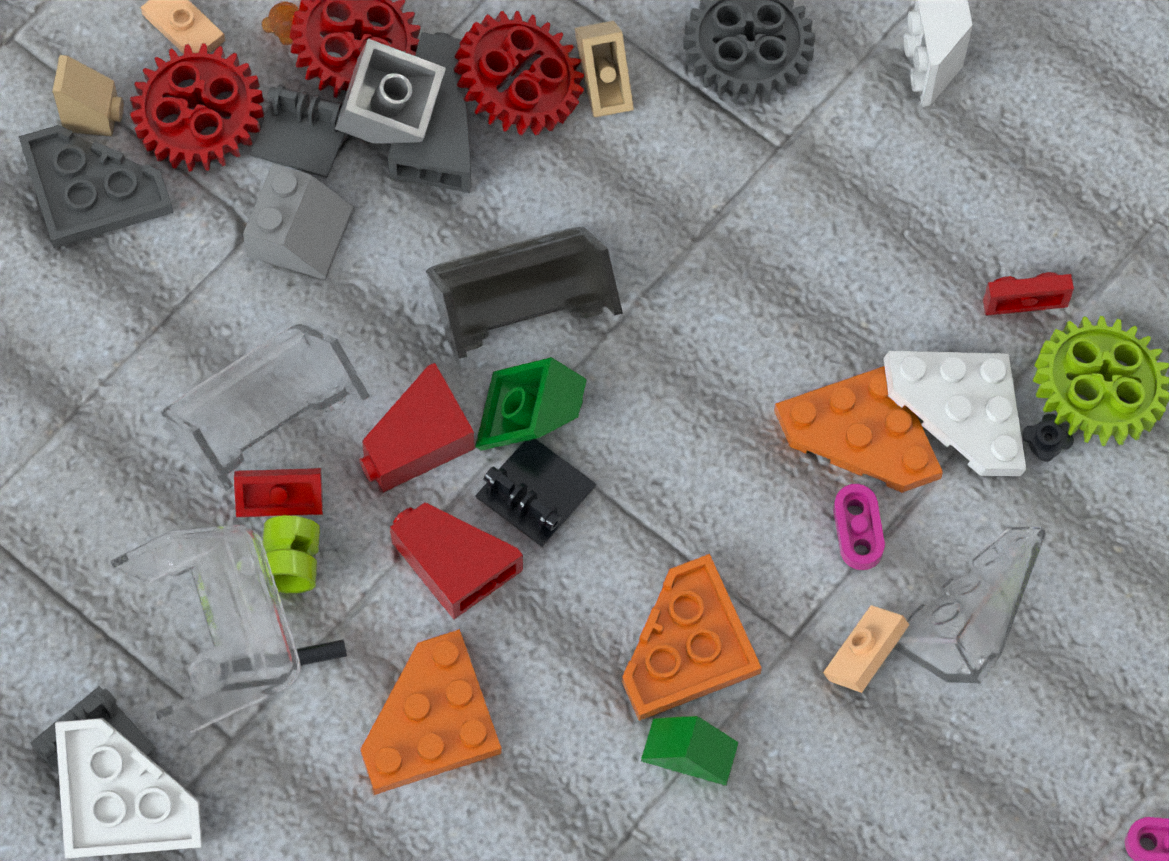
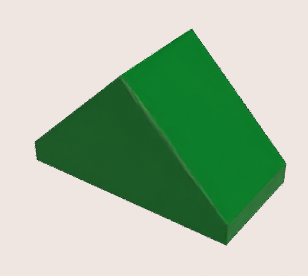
(690, 748)

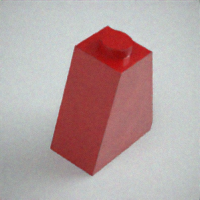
(417, 433)
(453, 557)

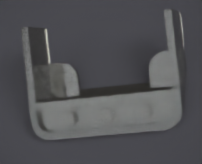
(521, 283)

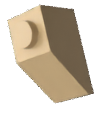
(604, 68)
(86, 98)

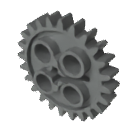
(749, 43)

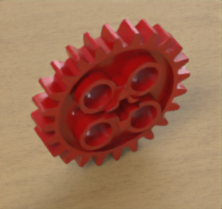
(347, 37)
(505, 46)
(211, 77)

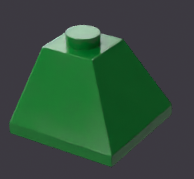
(529, 402)

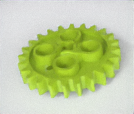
(1102, 380)

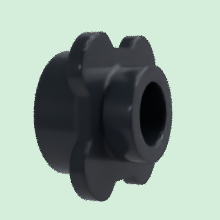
(1042, 448)

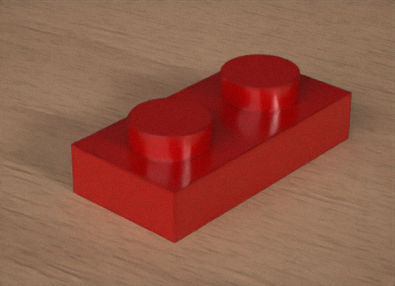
(1028, 294)
(278, 492)

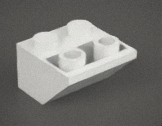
(937, 44)

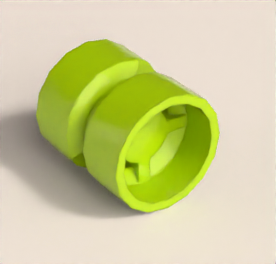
(289, 549)

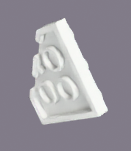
(963, 403)
(118, 796)

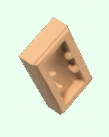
(183, 24)
(866, 648)

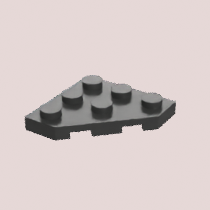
(89, 186)

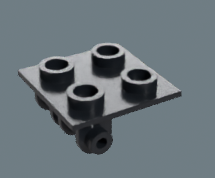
(535, 490)

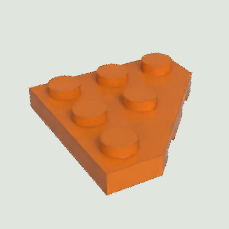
(861, 431)
(688, 643)
(430, 718)

